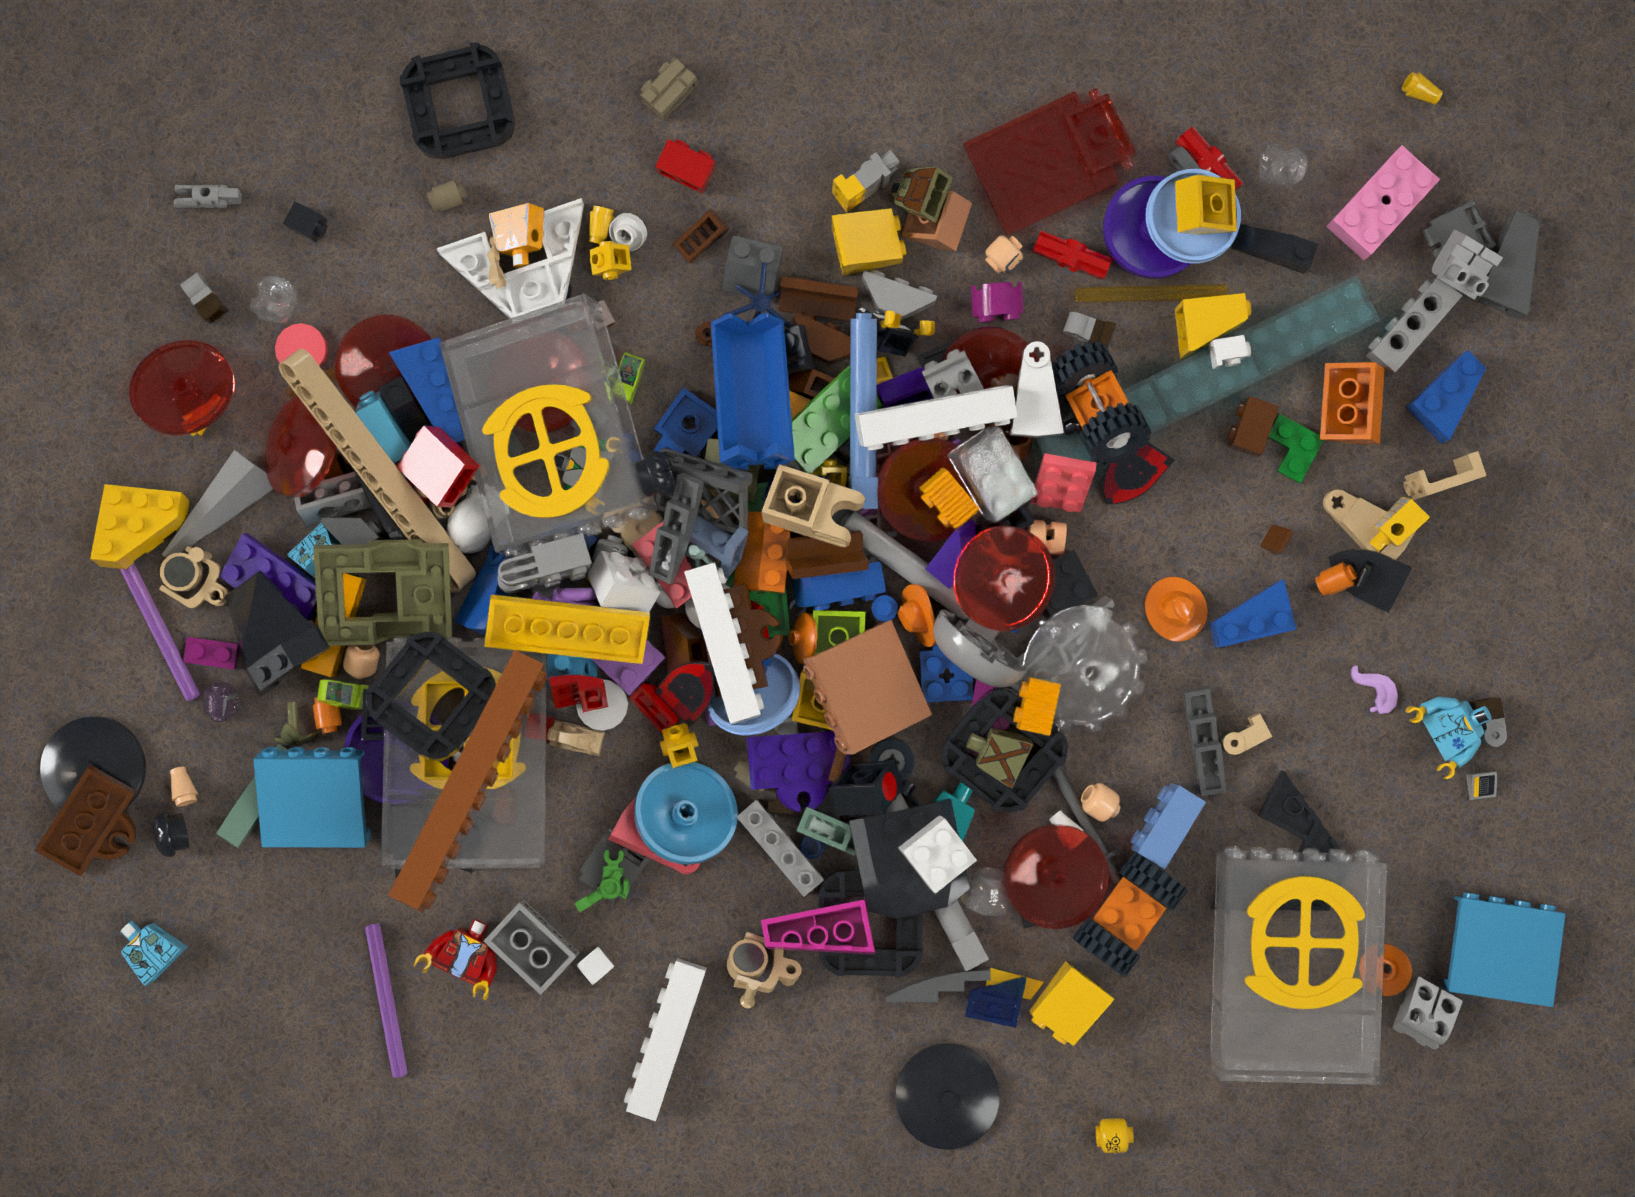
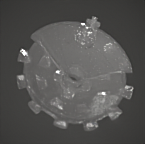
(1072, 643)

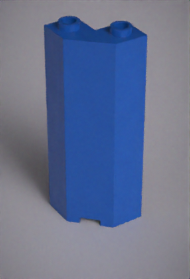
(752, 392)

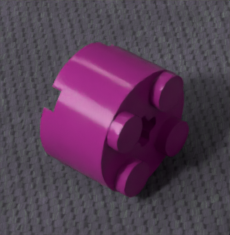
(997, 300)

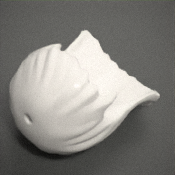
(468, 523)

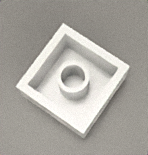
(937, 854)

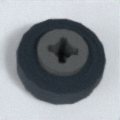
(893, 748)

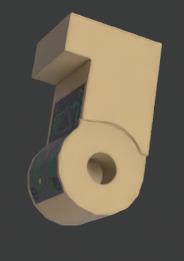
(1247, 737)

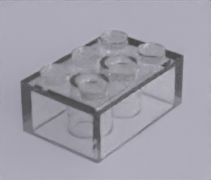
(992, 473)

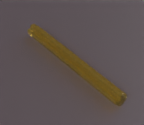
(1148, 293)

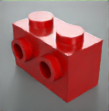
(685, 165)

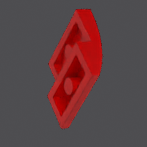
(578, 689)

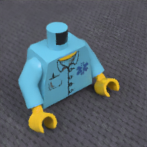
(1453, 728)

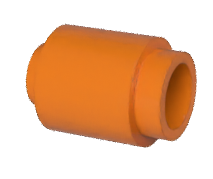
(1336, 579)
(326, 717)

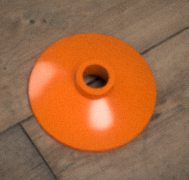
(803, 637)
(1401, 973)

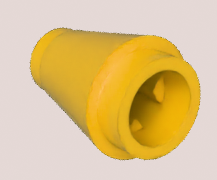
(1421, 88)
(600, 223)

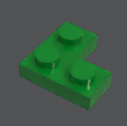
(1301, 447)

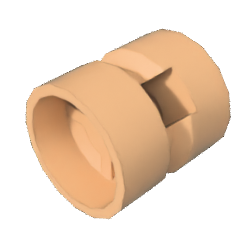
(1055, 530)

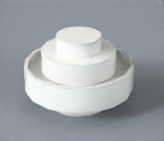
(628, 230)

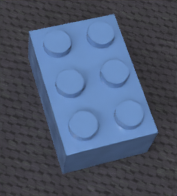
(1167, 824)

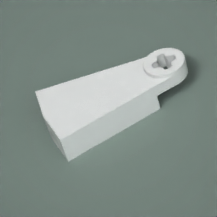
(1036, 397)

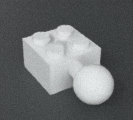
(625, 583)

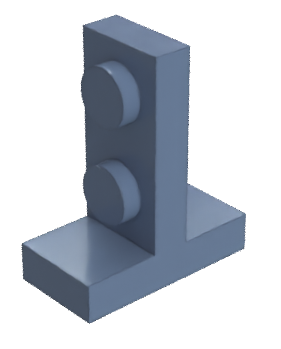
(720, 544)

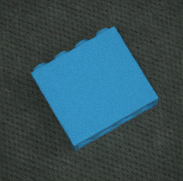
(311, 797)
(1505, 950)

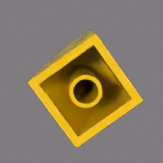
(867, 240)
(1208, 319)
(1070, 1005)

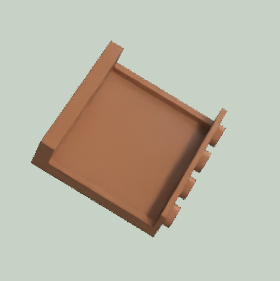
(866, 688)

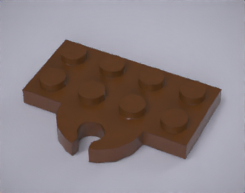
(752, 626)
(90, 822)

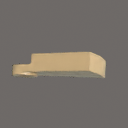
(1358, 520)

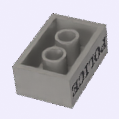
(531, 946)

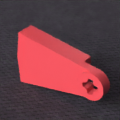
(626, 835)

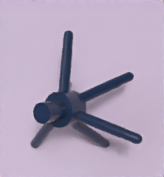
(760, 301)

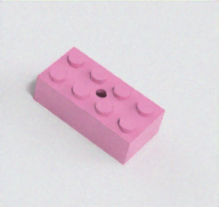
(1366, 220)

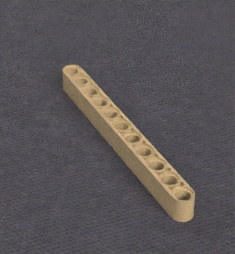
(370, 460)

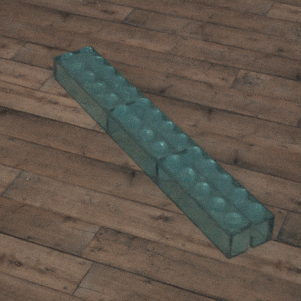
(1274, 347)

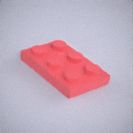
(1063, 482)

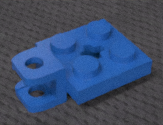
(673, 428)
(935, 688)

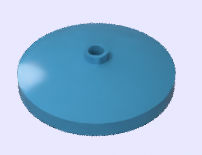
(702, 798)

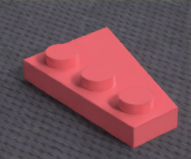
(678, 591)

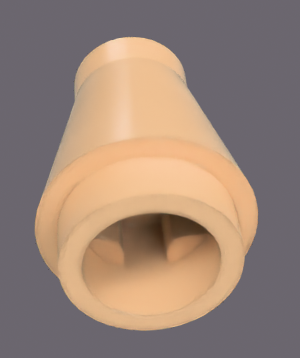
(182, 787)

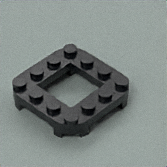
(450, 66)
(401, 672)
(1033, 775)
(885, 961)

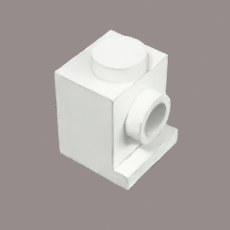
(1228, 351)

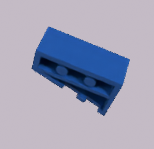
(1447, 396)
(840, 587)
(1255, 618)

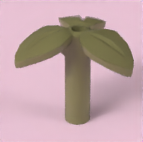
(290, 731)

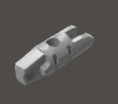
(207, 196)

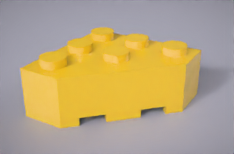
(135, 523)

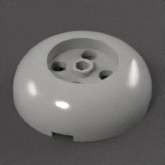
(973, 654)

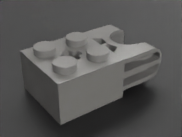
(546, 565)

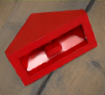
(654, 707)

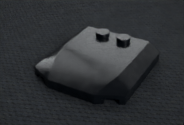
(886, 876)

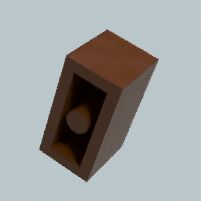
(1252, 426)

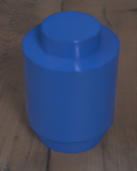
(885, 608)

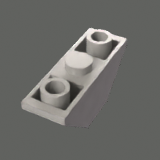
(896, 294)

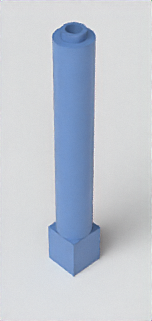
(863, 399)

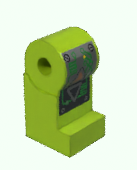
(630, 373)
(341, 694)

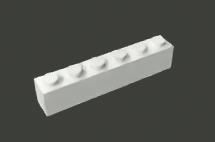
(936, 416)
(722, 643)
(666, 1039)

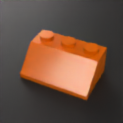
(1352, 402)
(764, 557)

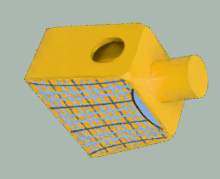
(1408, 519)

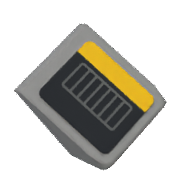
(1482, 785)

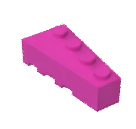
(827, 929)

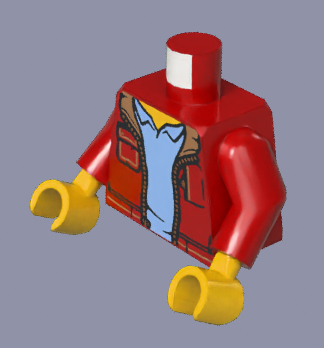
(464, 956)

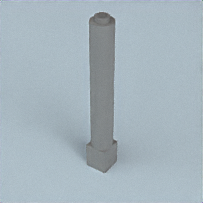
(909, 567)
(954, 921)

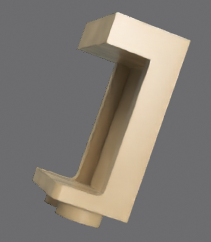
(1468, 469)

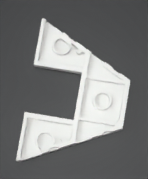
(531, 285)

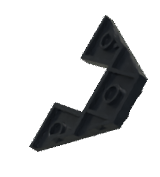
(1290, 811)

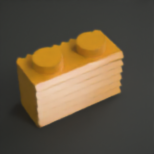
(949, 499)
(1037, 705)

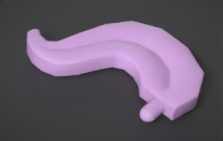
(1386, 690)

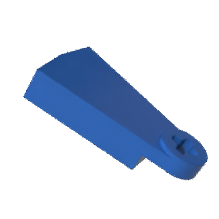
(476, 605)

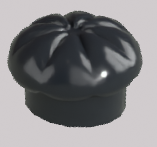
(656, 474)
(170, 833)

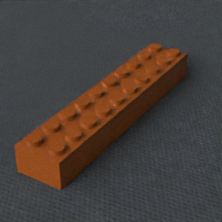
(468, 781)

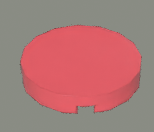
(301, 337)

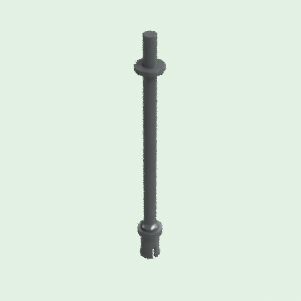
(1084, 821)

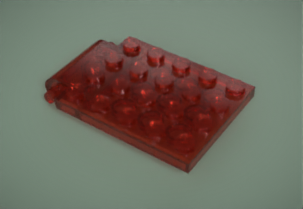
(1050, 158)

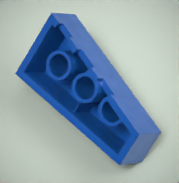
(429, 381)

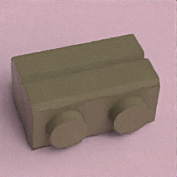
(668, 88)

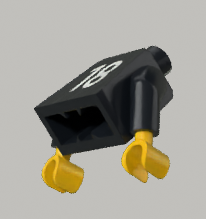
(894, 336)

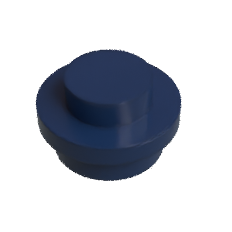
(811, 847)

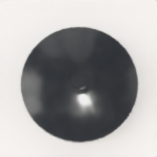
(95, 743)
(947, 1096)

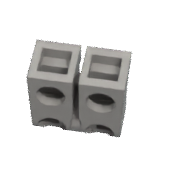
(1465, 264)
(951, 375)
(1426, 1015)

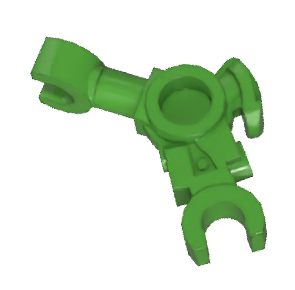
(610, 885)

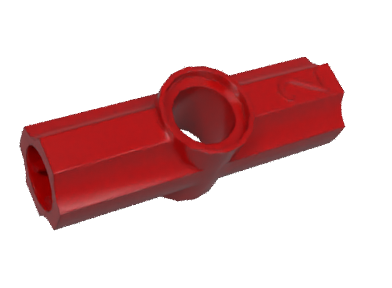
(1206, 156)
(1072, 254)

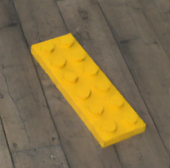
(566, 629)

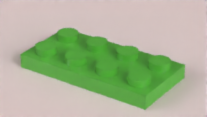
(823, 423)

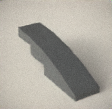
(677, 528)
(1204, 741)
(927, 988)

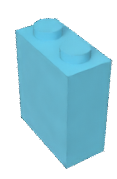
(382, 425)

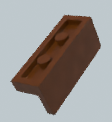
(818, 298)
(816, 558)

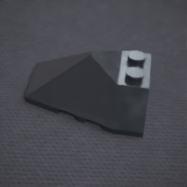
(271, 632)

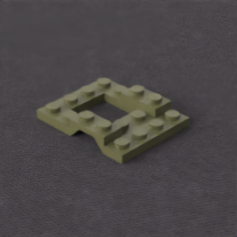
(420, 582)

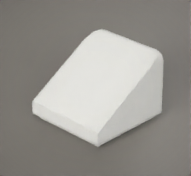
(595, 965)

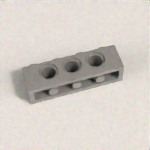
(1442, 298)
(332, 499)
(780, 847)

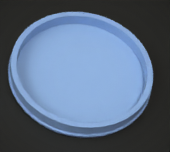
(1162, 224)
(778, 701)

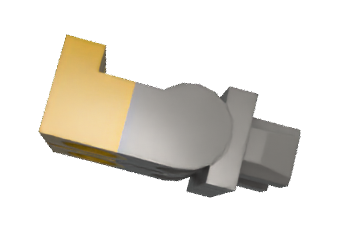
(866, 181)

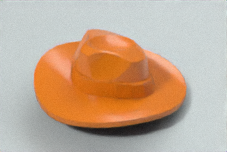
(1176, 609)
(917, 614)

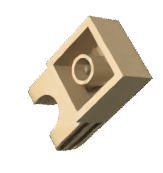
(816, 507)

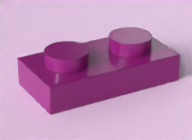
(211, 653)

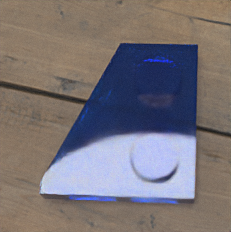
(997, 1002)

